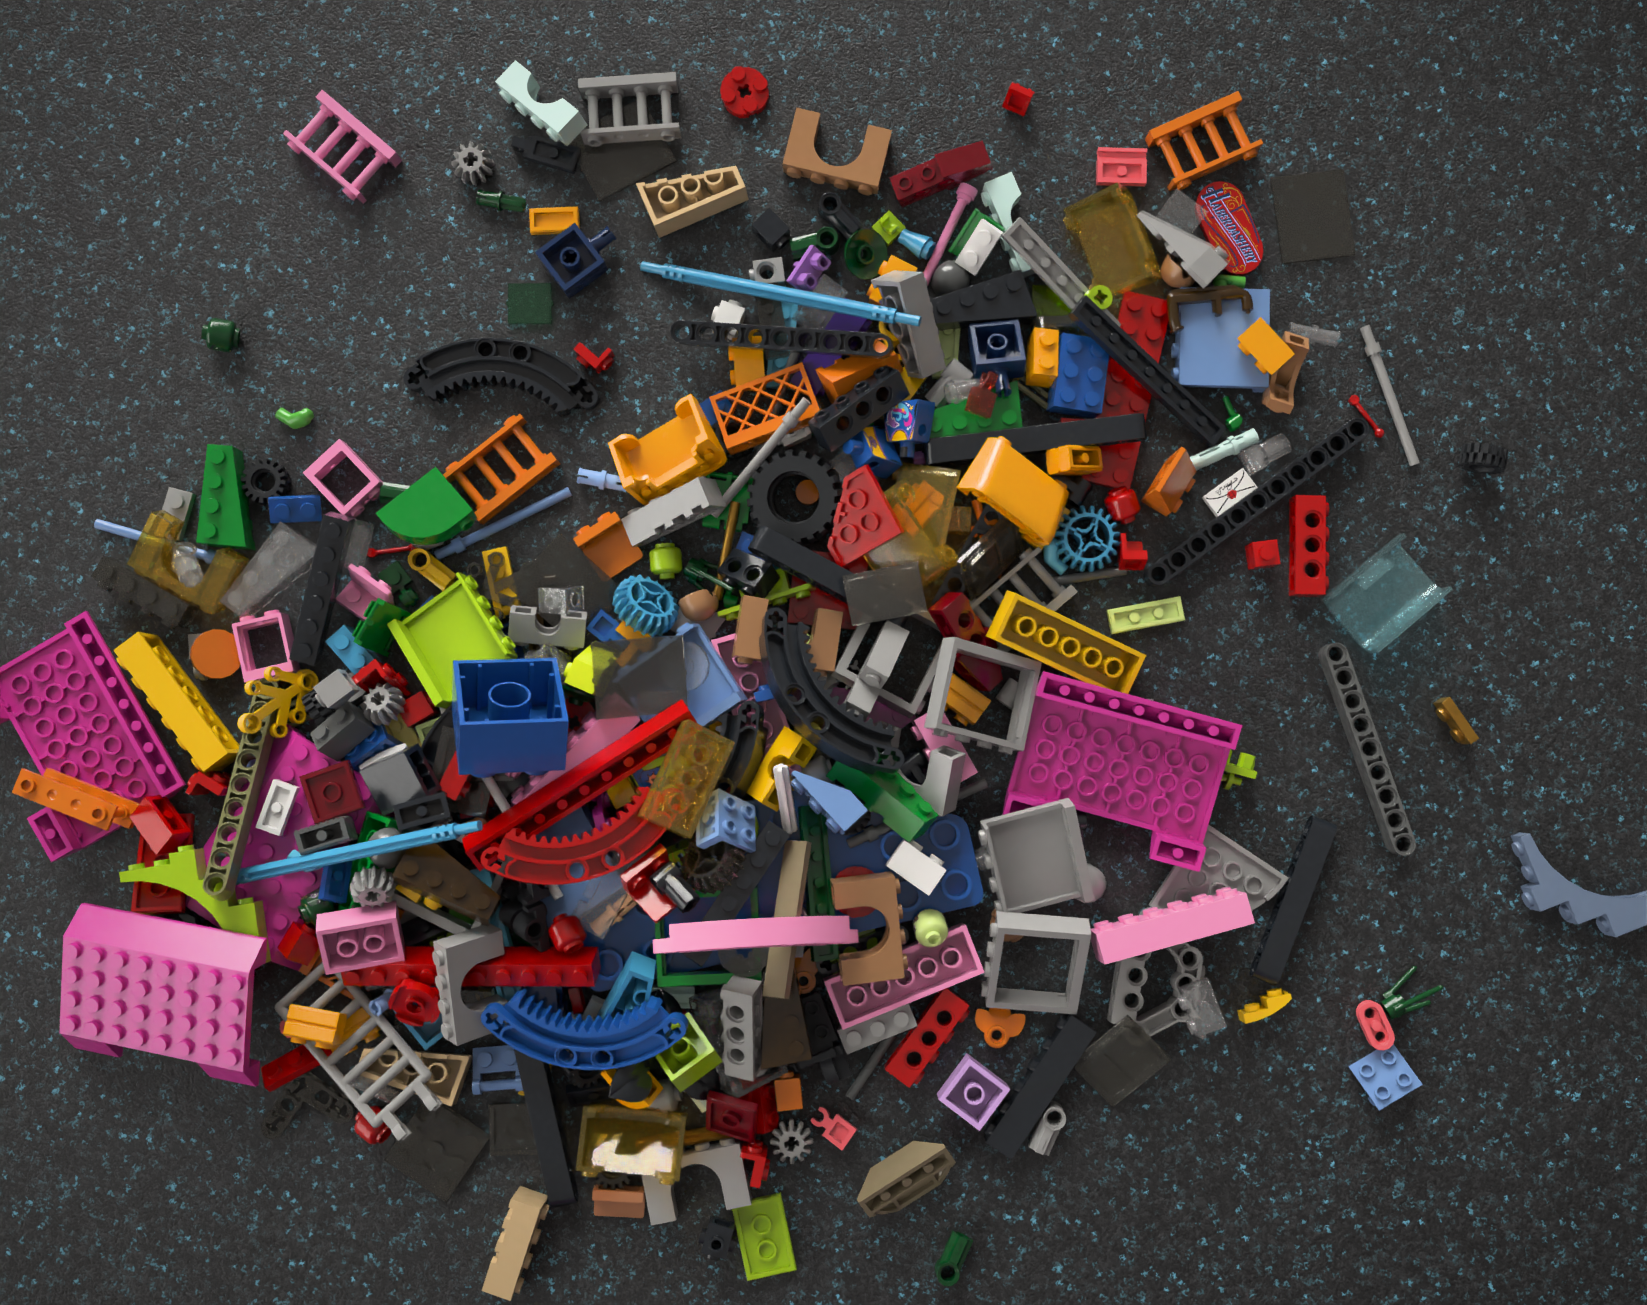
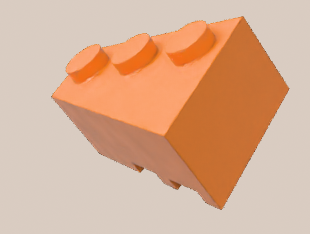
(846, 373)

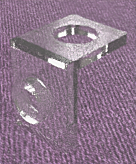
(560, 600)

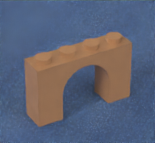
(862, 174)
(823, 638)
(886, 958)

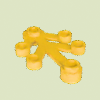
(280, 701)

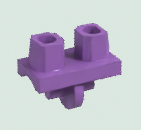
(808, 269)

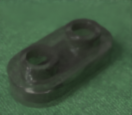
(1061, 323)

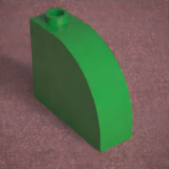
(427, 511)

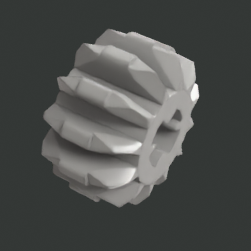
(480, 167)
(383, 704)
(372, 887)
(782, 1137)

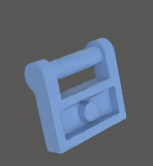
(494, 1060)

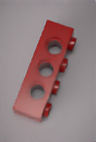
(1299, 532)
(913, 1072)

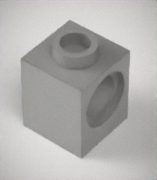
(774, 265)

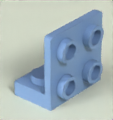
(727, 820)

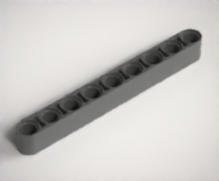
(1376, 757)

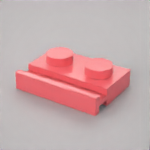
(1121, 165)

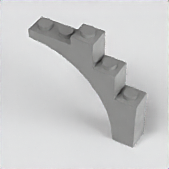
(874, 672)

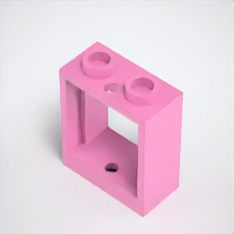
(331, 459)
(244, 646)

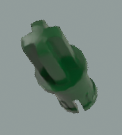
(501, 201)

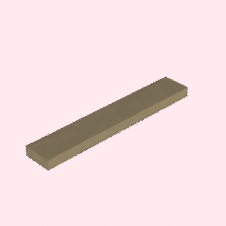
(788, 904)

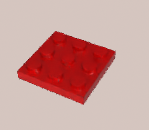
(803, 609)

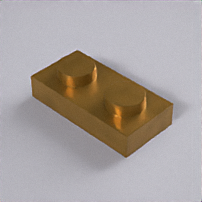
(1460, 728)

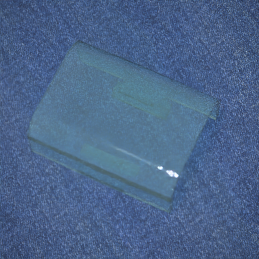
(1383, 597)

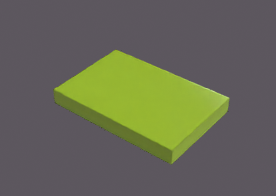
(764, 1237)

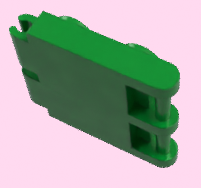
(741, 497)
(374, 632)

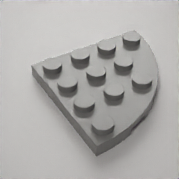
(1222, 866)

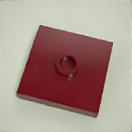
(332, 792)
(731, 1116)

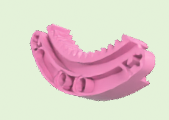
(756, 934)

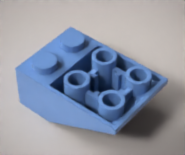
(834, 802)

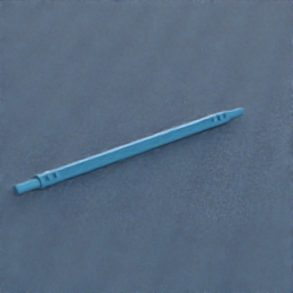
(781, 293)
(357, 851)

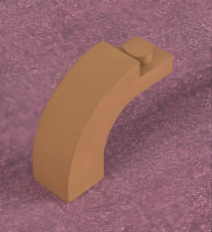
(1280, 392)

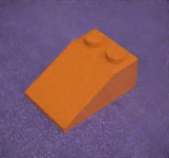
(1170, 483)

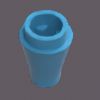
(918, 244)

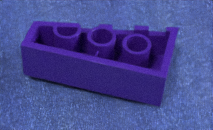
(812, 361)

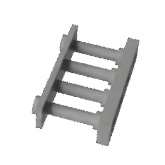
(629, 85)
(1059, 593)

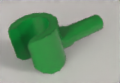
(1235, 419)
(730, 600)

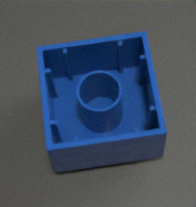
(509, 716)

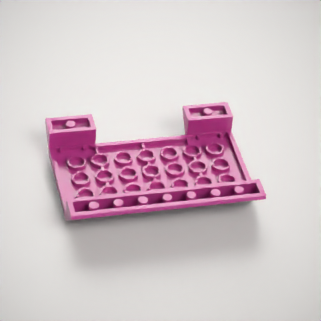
(86, 723)
(1124, 763)
(281, 894)
(160, 989)

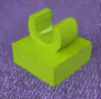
(888, 227)

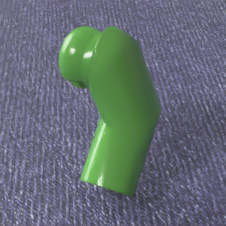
(1222, 280)
(295, 420)

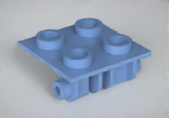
(1385, 1076)

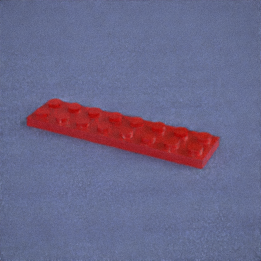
(1146, 323)

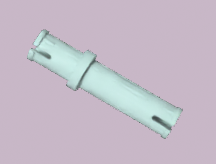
(1231, 446)

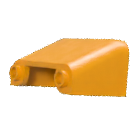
(669, 454)
(1016, 490)

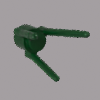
(697, 570)
(1396, 1006)

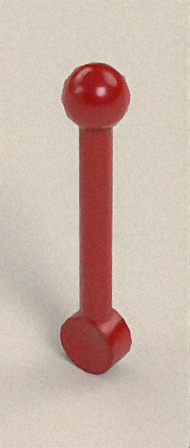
(1354, 400)
(372, 553)

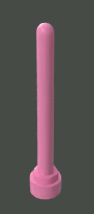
(965, 194)

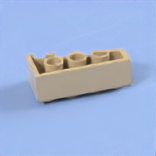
(691, 198)
(515, 1243)

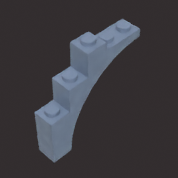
(1549, 888)

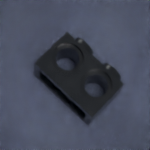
(748, 574)

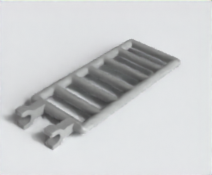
(418, 1086)

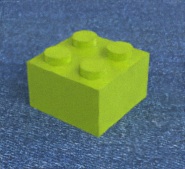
(689, 1057)

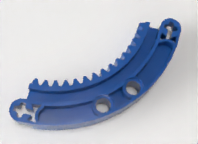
(547, 1034)

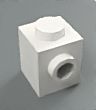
(729, 313)

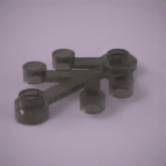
(491, 589)

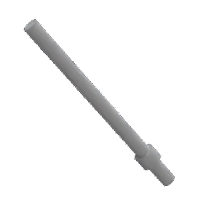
(1373, 351)
(790, 421)

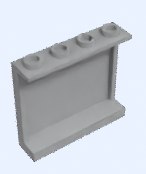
(1036, 857)

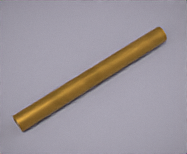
(727, 542)

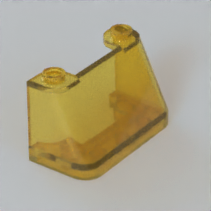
(1113, 240)
(934, 497)
(913, 543)
(632, 1142)

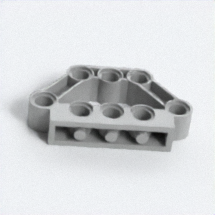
(1164, 1014)

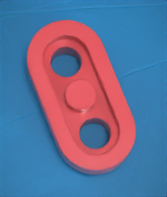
(1375, 1023)

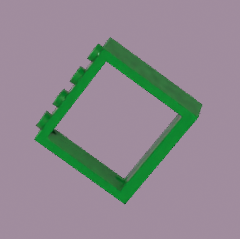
(698, 977)

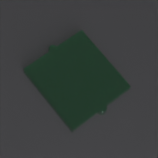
(529, 303)

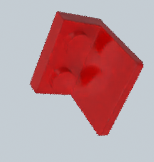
(639, 887)

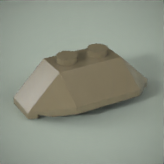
(904, 1177)

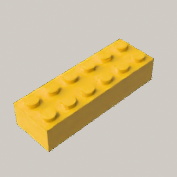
(1064, 644)
(178, 702)

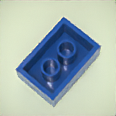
(1080, 377)

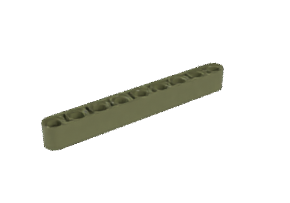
(235, 799)

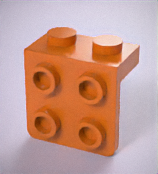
(608, 544)

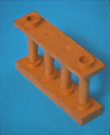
(1205, 117)
(504, 493)
(75, 798)

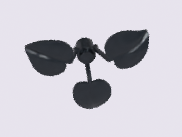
(634, 1083)

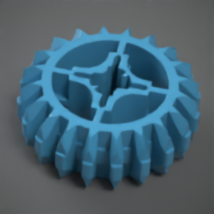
(1097, 543)
(645, 605)

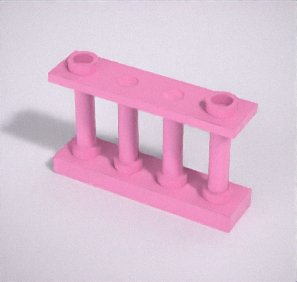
(347, 123)

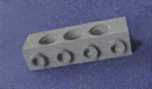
(742, 1027)

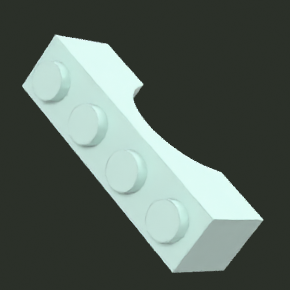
(559, 118)
(1001, 196)

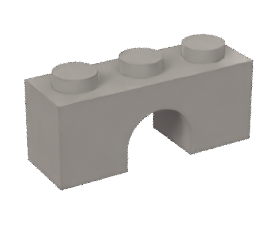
(526, 629)
(338, 689)
(877, 1028)

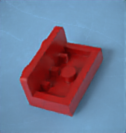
(376, 673)
(203, 782)
(454, 784)
(767, 1111)
(757, 1152)

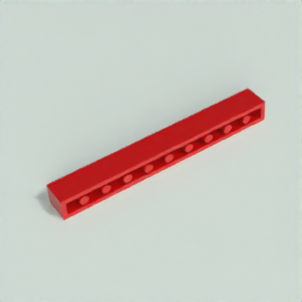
(580, 783)
(514, 968)

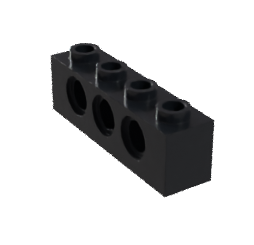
(872, 406)

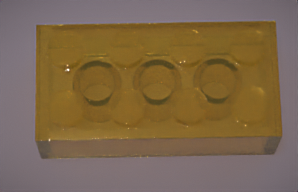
(686, 779)

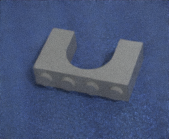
(942, 776)
(453, 960)
(722, 1159)

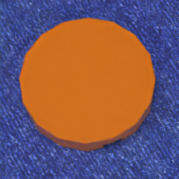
(215, 654)

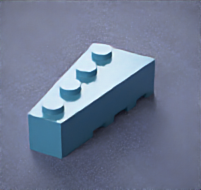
(631, 986)

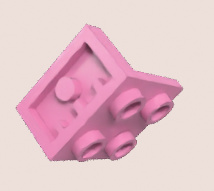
(362, 591)

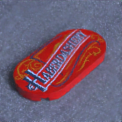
(1230, 227)

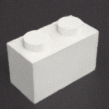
(916, 867)

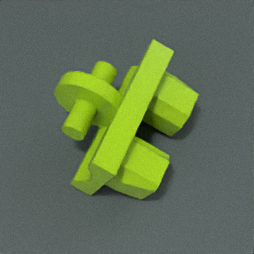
(1244, 768)

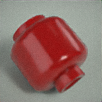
(1122, 504)
(567, 933)
(369, 1133)

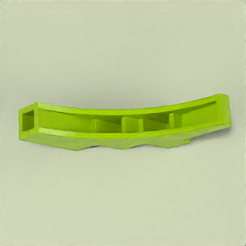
(186, 873)

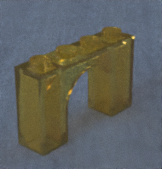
(154, 556)

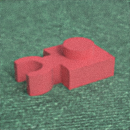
(837, 1130)

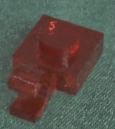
(980, 398)

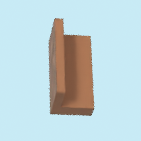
(621, 1202)

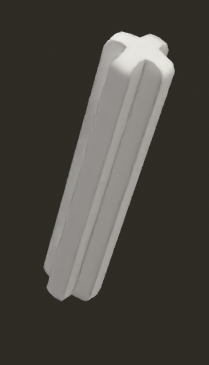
(785, 798)

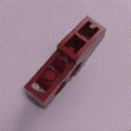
(941, 173)
(945, 613)

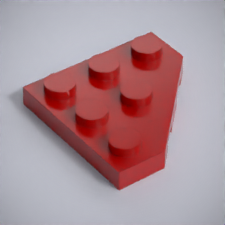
(861, 518)

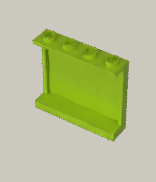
(450, 629)

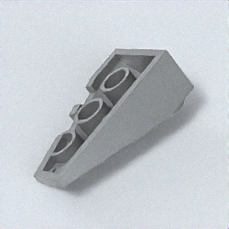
(1198, 256)

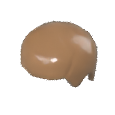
(1174, 273)
(699, 605)

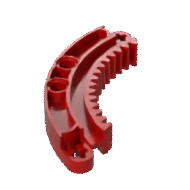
(550, 862)

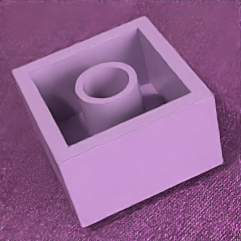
(973, 1091)

